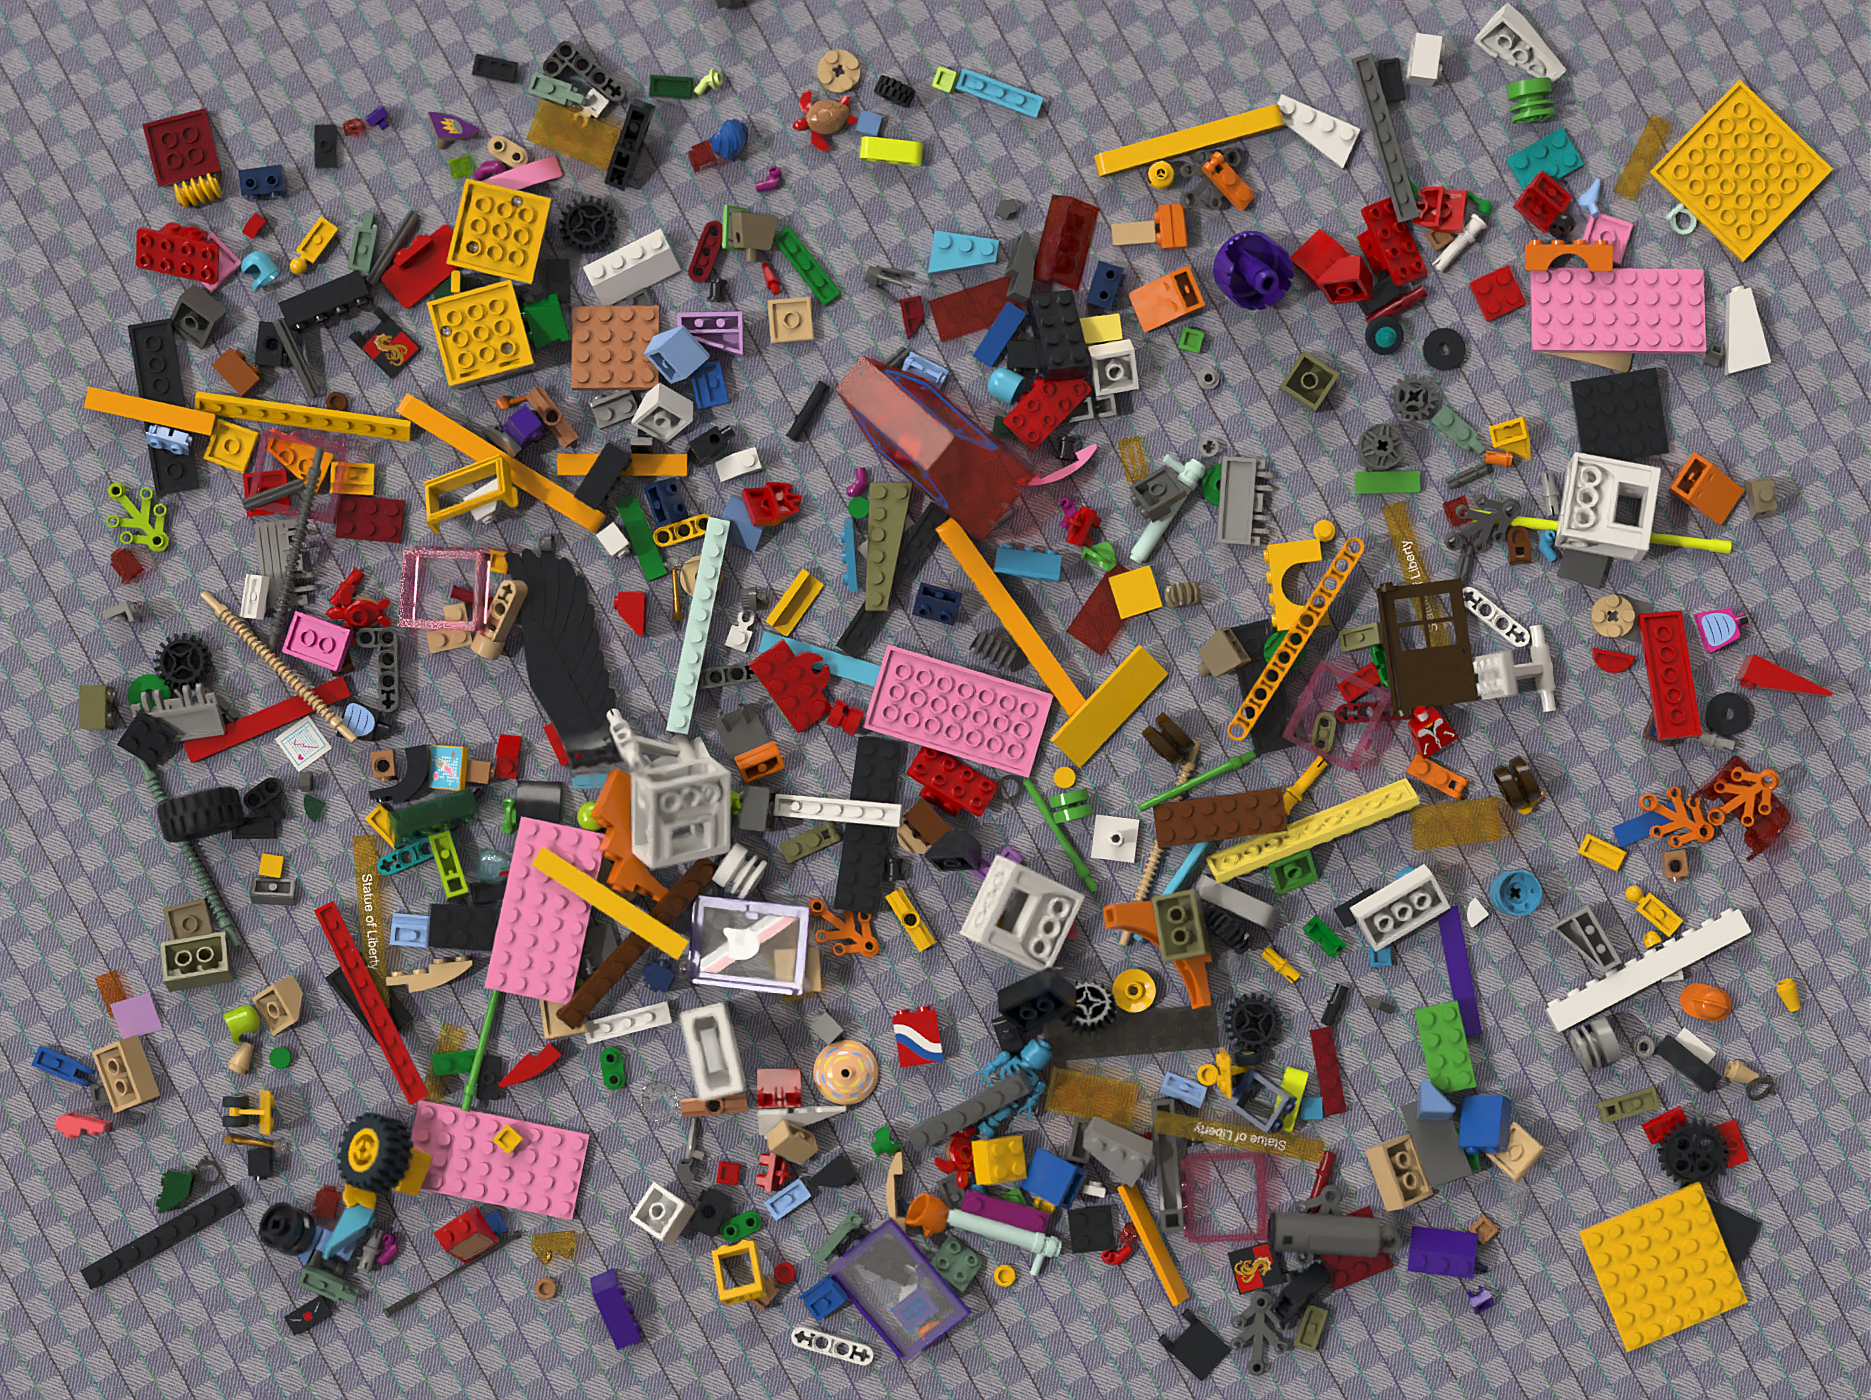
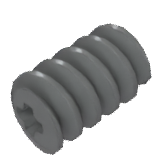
(994, 650)

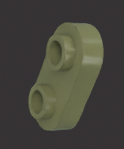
(1322, 733)

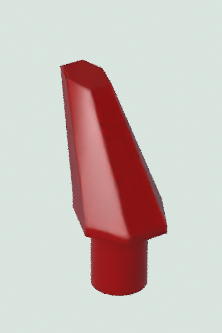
(771, 280)

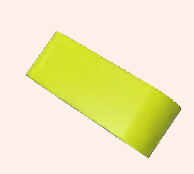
(891, 151)
(1294, 1082)

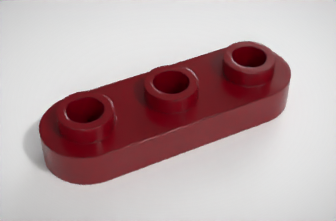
(709, 242)

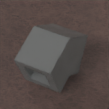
(1006, 208)
(1713, 355)
(686, 1170)

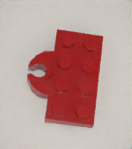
(793, 684)

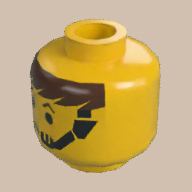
(1157, 182)

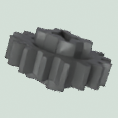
(1406, 389)

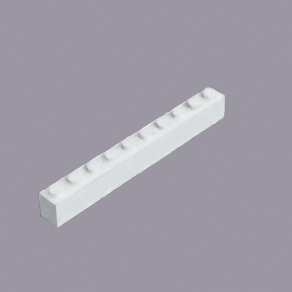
(1647, 970)

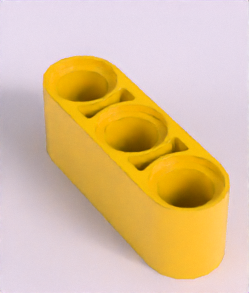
(672, 530)

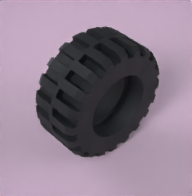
(200, 814)

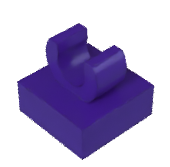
(377, 116)
(1482, 1301)

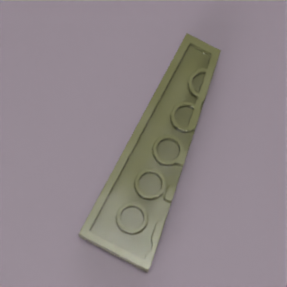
(886, 524)

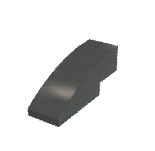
(1020, 269)
(1095, 408)
(1076, 1152)

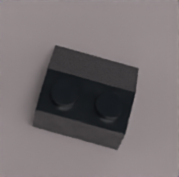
(955, 852)

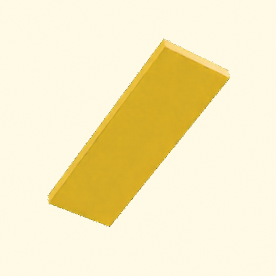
(1109, 706)

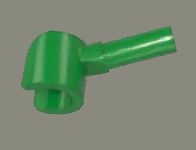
(1485, 206)

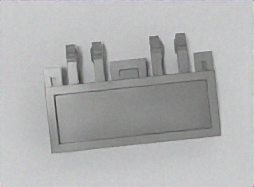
(1239, 501)
(273, 546)
(193, 721)

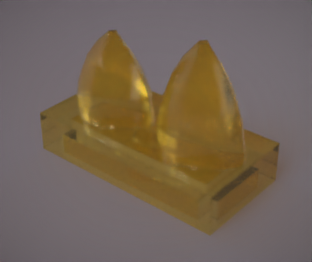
(545, 1243)

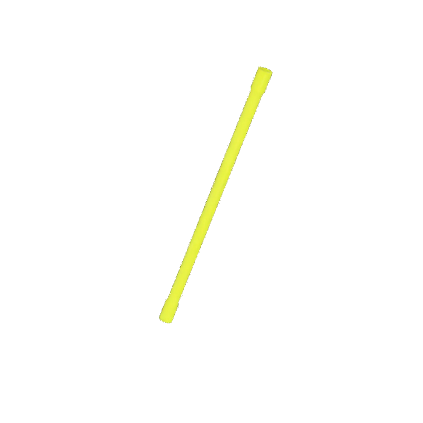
(1712, 545)

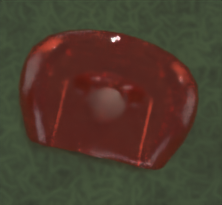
(354, 126)
(1129, 1234)

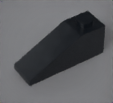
(1688, 1064)

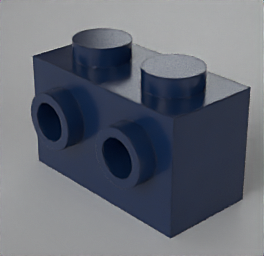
(262, 180)
(1104, 286)
(666, 499)
(937, 604)
(658, 976)

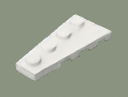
(1324, 132)

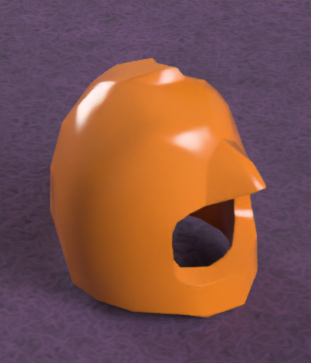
(929, 1213)

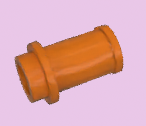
(1498, 458)

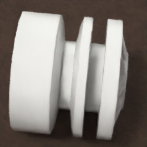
(739, 871)

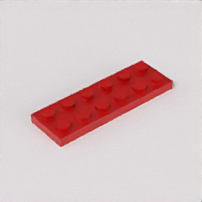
(1669, 675)

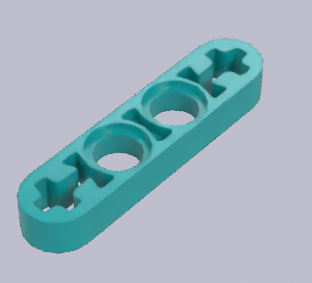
(415, 849)

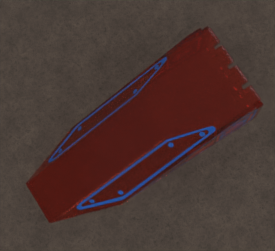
(936, 444)

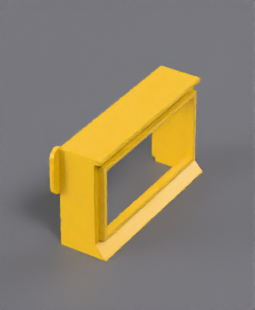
(465, 476)

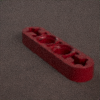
(1350, 719)

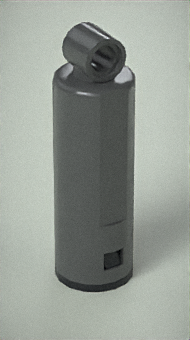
(1330, 1235)

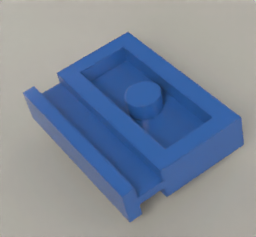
(709, 385)
(824, 1297)

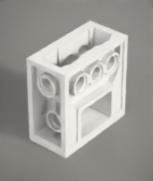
(1591, 506)
(678, 797)
(1030, 919)
(713, 1050)

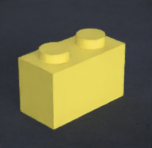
(1101, 329)

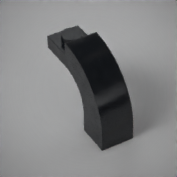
(416, 775)

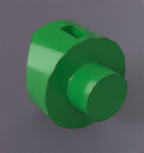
(884, 1143)

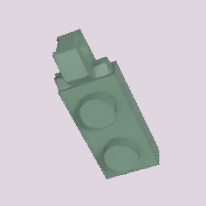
(555, 91)
(363, 244)
(1457, 430)
(839, 1236)
(328, 1285)

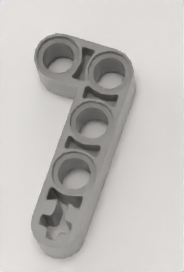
(1237, 902)

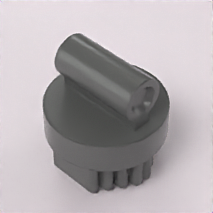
(752, 599)

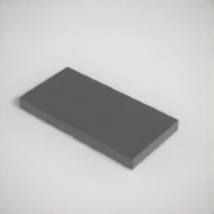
(1436, 1147)

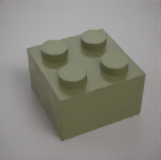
(1308, 381)
(97, 707)

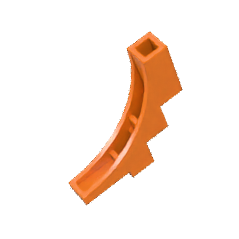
(613, 813)
(1140, 919)

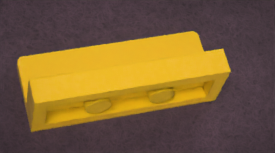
(794, 603)

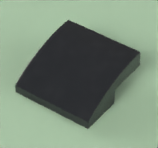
(538, 801)

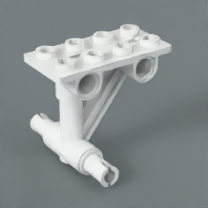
(1497, 674)
(632, 746)

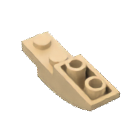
(439, 974)

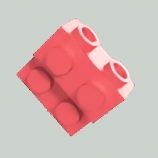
(77, 1124)

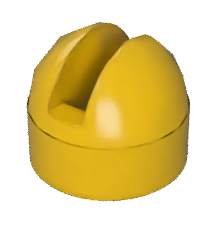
(1651, 939)

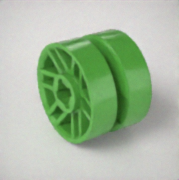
(1071, 805)

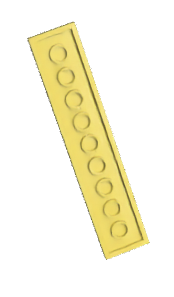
(1312, 830)

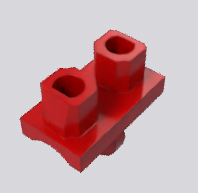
(1080, 526)
(775, 1174)

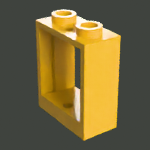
(746, 1292)

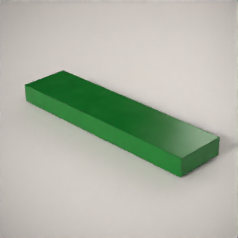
(806, 266)
(641, 537)

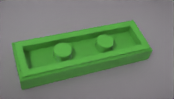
(1387, 482)

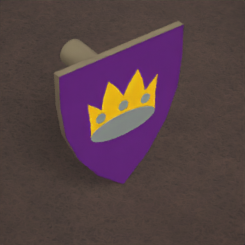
(450, 128)

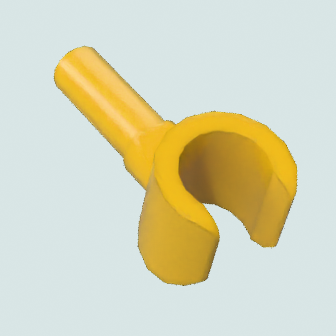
(1528, 807)

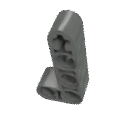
(587, 75)
(384, 670)
(727, 679)

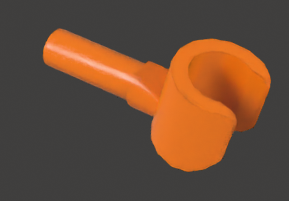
(504, 404)

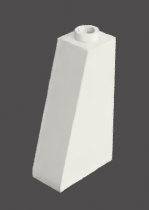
(1743, 333)

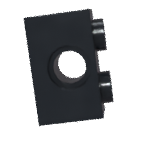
(264, 356)
(716, 1199)

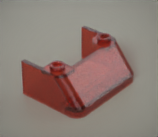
(1765, 827)

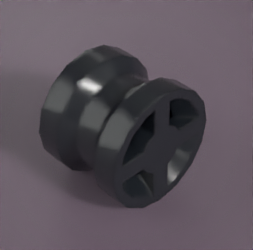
(1562, 226)

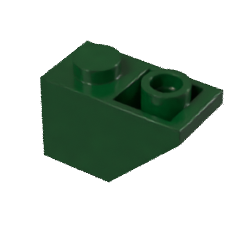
(176, 1188)

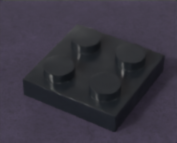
(147, 738)
(1091, 1229)

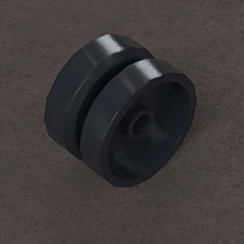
(287, 1229)

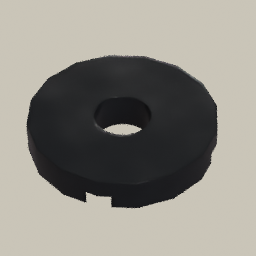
(1443, 336)
(1738, 707)

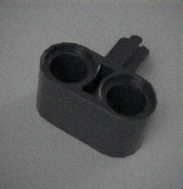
(267, 799)
(1007, 1035)

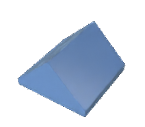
(741, 528)
(1432, 1104)

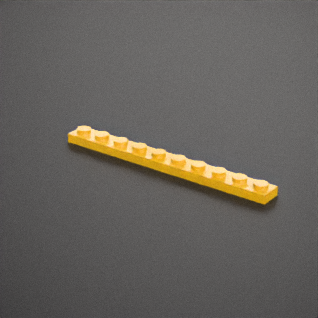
(303, 416)

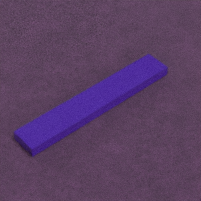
(1459, 969)

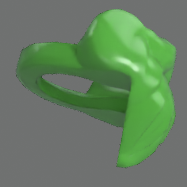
(1101, 554)
(509, 825)

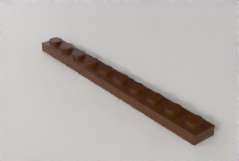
(634, 945)

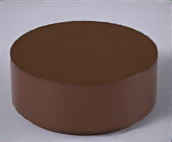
(337, 401)

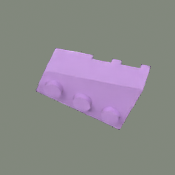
(716, 329)

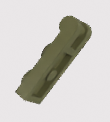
(809, 841)
(1628, 1104)

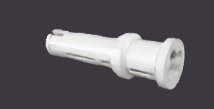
(1468, 236)

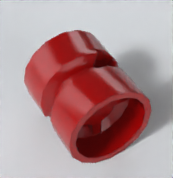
(845, 717)

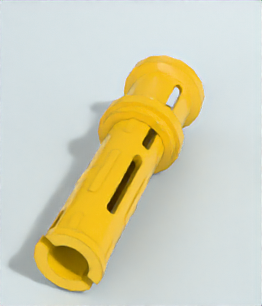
(1294, 793)

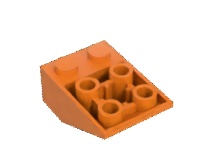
(1166, 299)
(1705, 488)

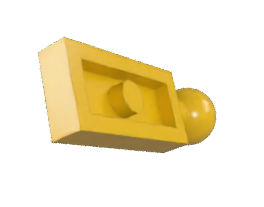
(313, 245)
(1654, 910)

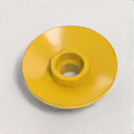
(1138, 979)

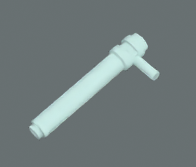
(1188, 479)
(1036, 1242)

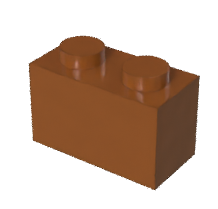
(238, 372)

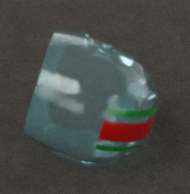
(493, 866)

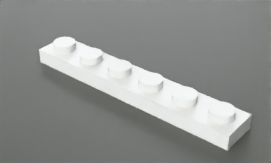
(838, 810)

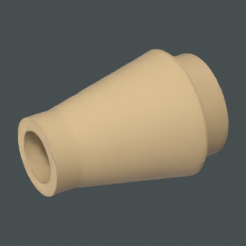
(241, 1060)
(1738, 1072)

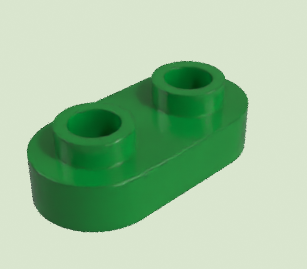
(612, 1068)
(740, 1226)

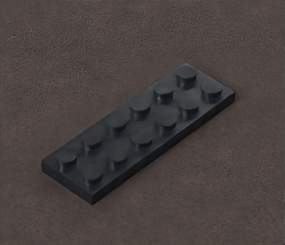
(1276, 713)

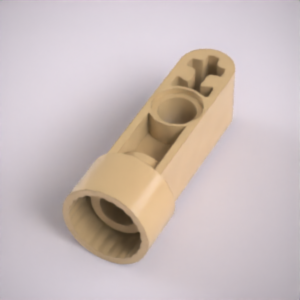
(491, 643)

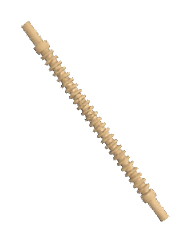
(336, 723)
(1188, 766)

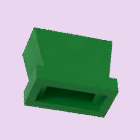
(545, 321)

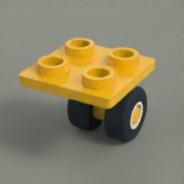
(1245, 1060)
(235, 1116)

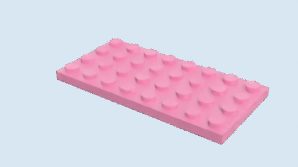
(1618, 311)
(958, 711)
(540, 919)
(466, 1163)

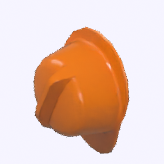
(1705, 1002)

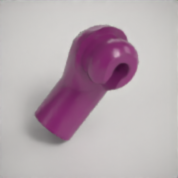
(488, 167)
(771, 181)
(859, 485)
(1069, 509)
(391, 1249)

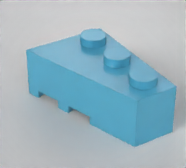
(960, 252)

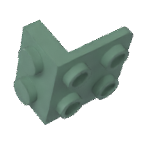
(956, 1264)

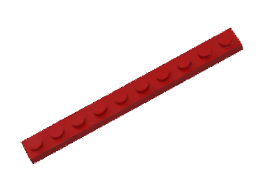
(371, 1003)

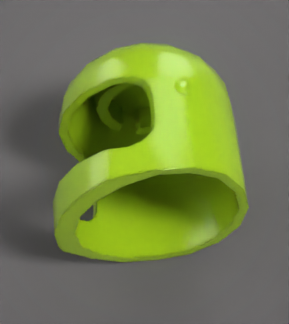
(586, 821)
(242, 1020)

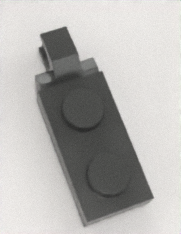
(951, 1193)

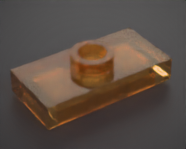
(110, 989)

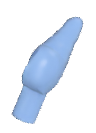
(1591, 198)

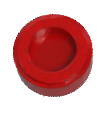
(784, 1272)

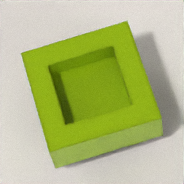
(945, 79)

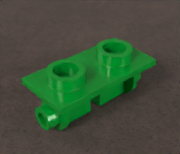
(1379, 659)
(1321, 933)

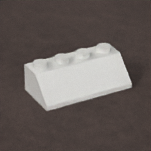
(632, 268)

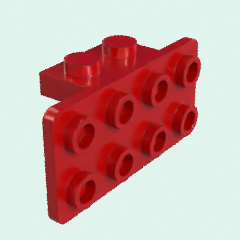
(1390, 244)
(178, 252)
(420, 267)
(1044, 409)
(950, 783)

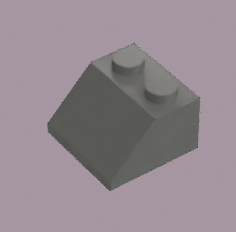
(197, 316)
(757, 808)

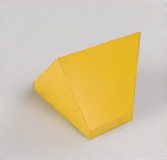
(1512, 437)

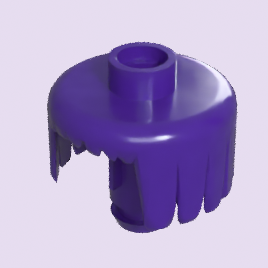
(1253, 270)

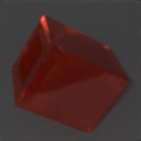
(1449, 509)

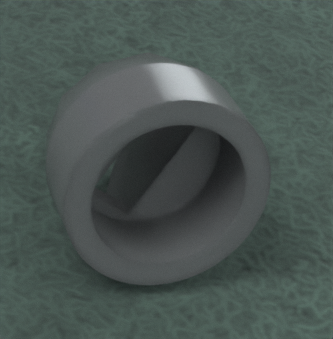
(548, 542)

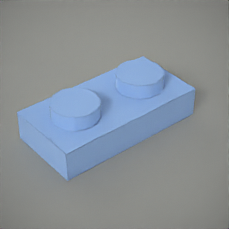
(1183, 1089)
(787, 1199)

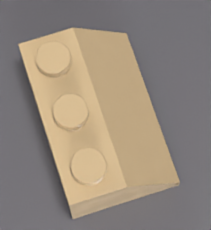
(126, 1073)
(1397, 1173)

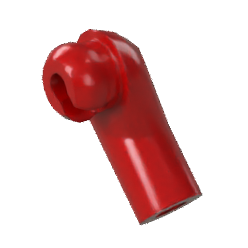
(1116, 1257)

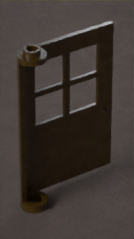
(1429, 674)

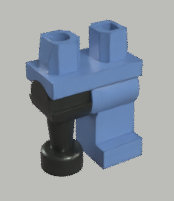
(314, 1253)

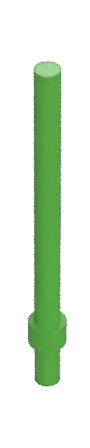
(1233, 764)
(1082, 871)
(470, 1089)

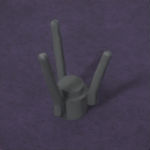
(876, 276)

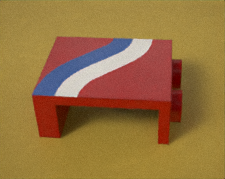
(917, 1036)

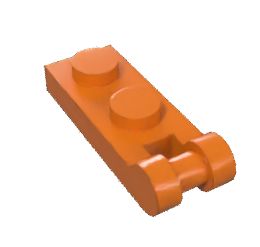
(1228, 181)
(1437, 776)

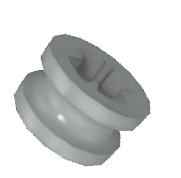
(1204, 442)

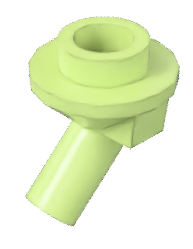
(713, 79)

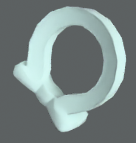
(1671, 216)

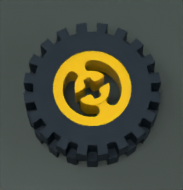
(375, 1153)

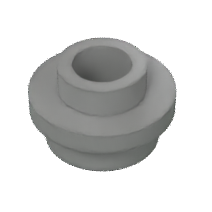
(1208, 385)
(1650, 1050)

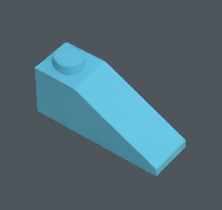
(350, 1228)

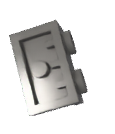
(613, 408)
(122, 611)

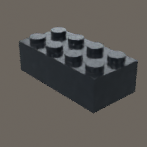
(326, 301)
(1058, 335)

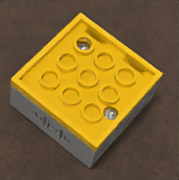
(500, 231)
(481, 335)

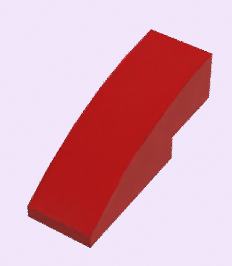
(532, 1065)

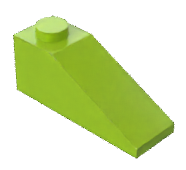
(448, 866)

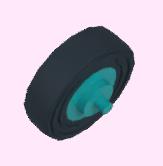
(1384, 335)

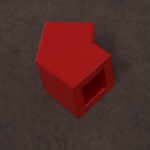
(254, 226)

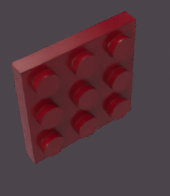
(182, 147)
(1351, 1269)

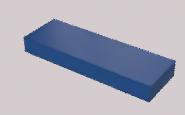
(999, 334)
(1639, 826)

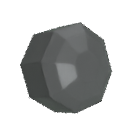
(306, 781)

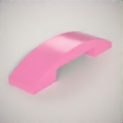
(528, 174)
(1082, 457)

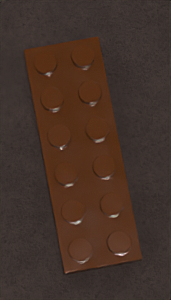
(1220, 818)

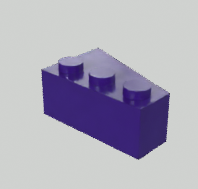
(525, 427)
(615, 1309)

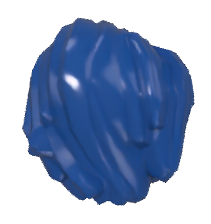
(730, 139)

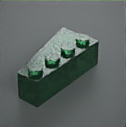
(431, 817)

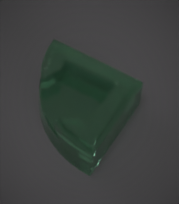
(443, 290)
(313, 807)

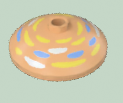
(850, 1056)

